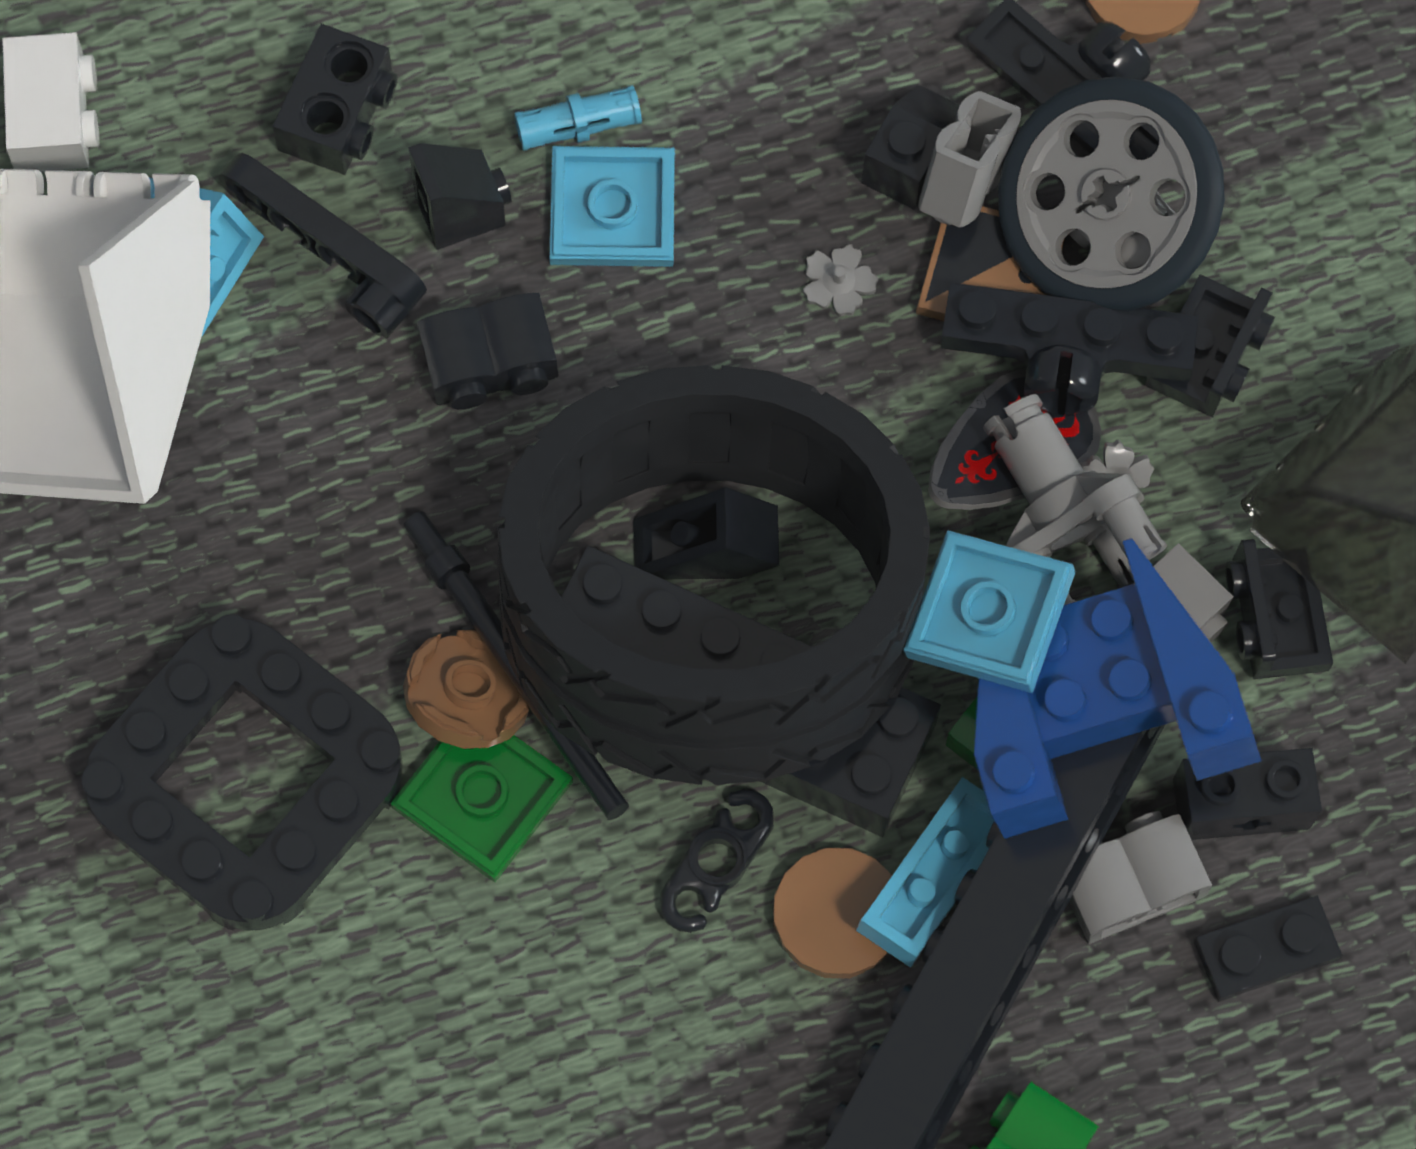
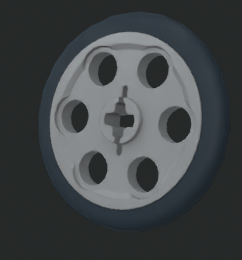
(1176, 241)

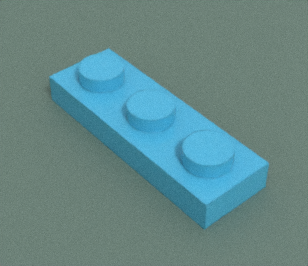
(928, 877)

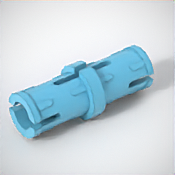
(578, 117)

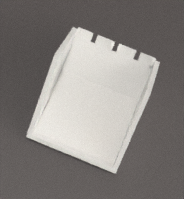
(97, 328)

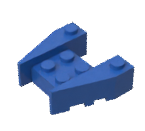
(1109, 673)

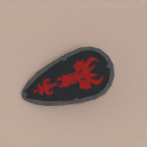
(967, 465)

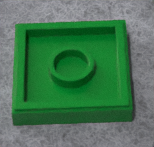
(483, 800)

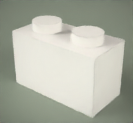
(47, 102)

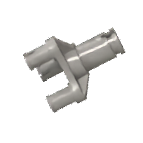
(1065, 499)

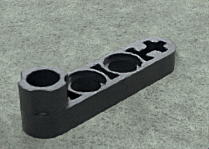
(385, 284)

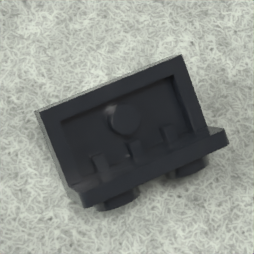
(1224, 332)
(1281, 615)

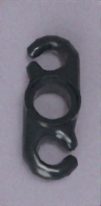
(690, 876)

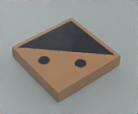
(970, 257)

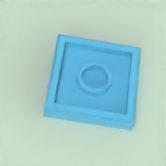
(612, 206)
(989, 611)

